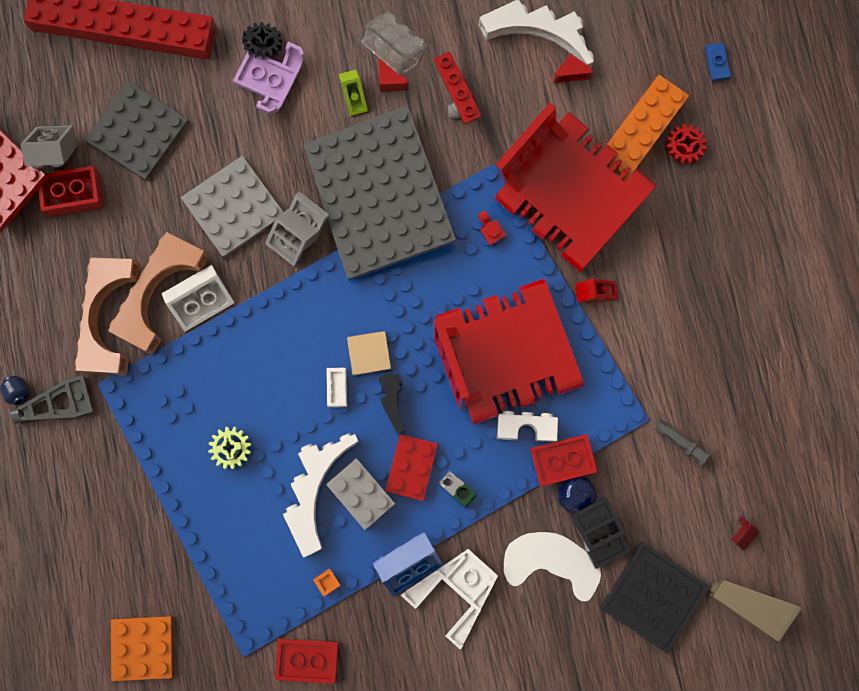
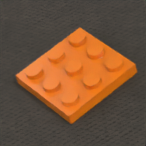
(141, 648)

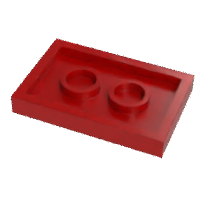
(563, 460)
(411, 467)
(306, 660)

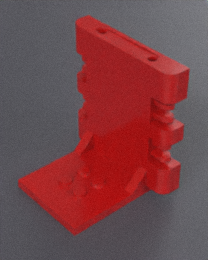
(569, 186)
(506, 352)

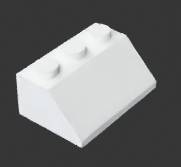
(197, 298)

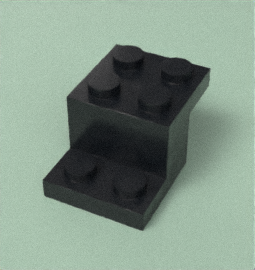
(600, 533)

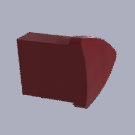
(745, 534)

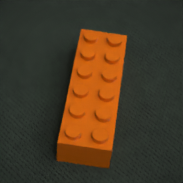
(646, 124)

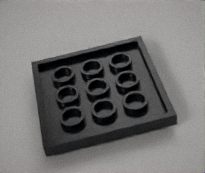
(654, 597)

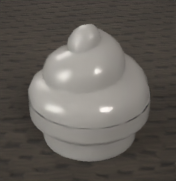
(452, 111)

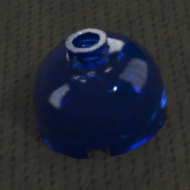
(576, 494)

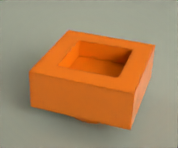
(326, 582)

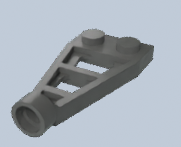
(78, 397)

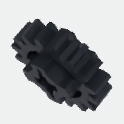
(253, 39)

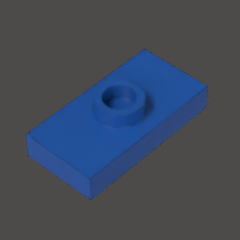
(717, 62)

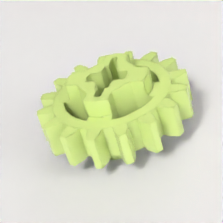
(229, 439)

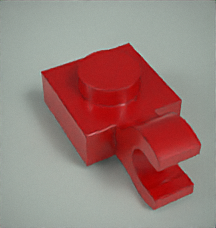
(492, 230)

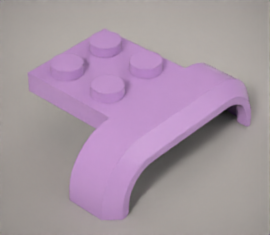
(270, 77)

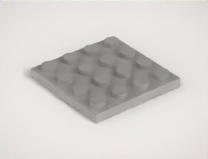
(232, 206)

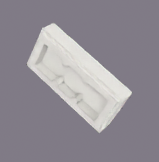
(336, 387)

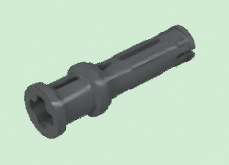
(690, 448)

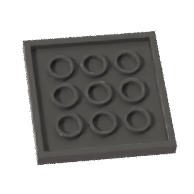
(136, 130)

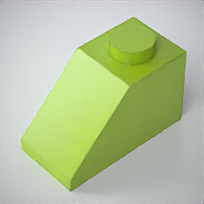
(353, 92)

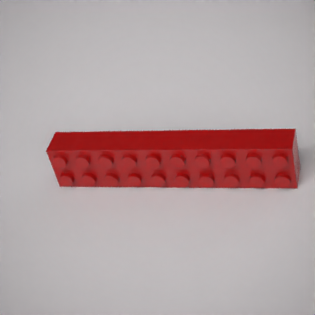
(124, 25)

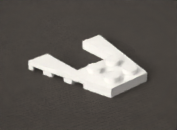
(469, 578)

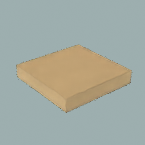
(368, 353)

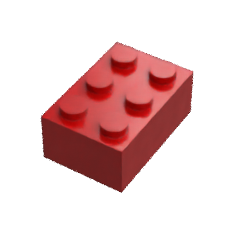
(71, 191)

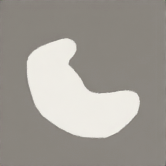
(554, 554)

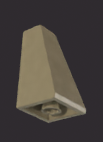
(761, 612)

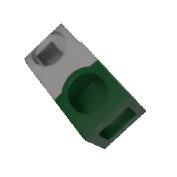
(458, 489)

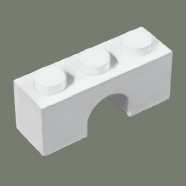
(544, 426)

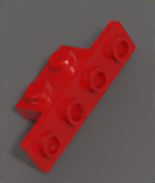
(457, 88)

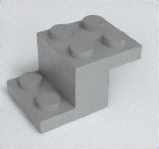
(296, 229)

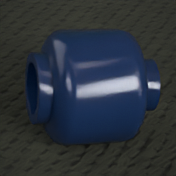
(14, 390)

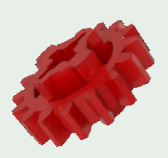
(682, 151)

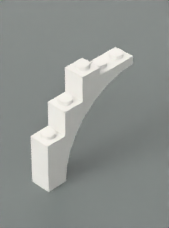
(515, 20)
(303, 518)

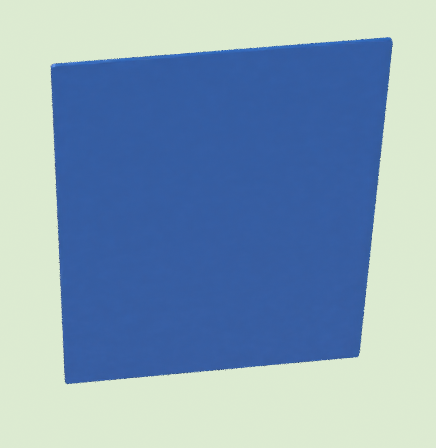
(268, 376)

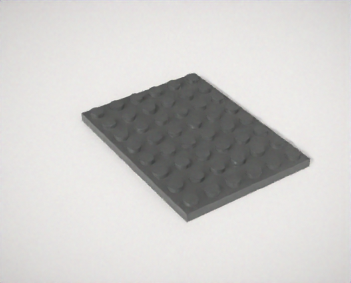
(379, 193)

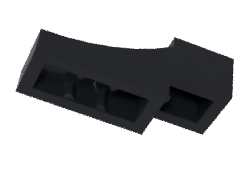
(391, 387)

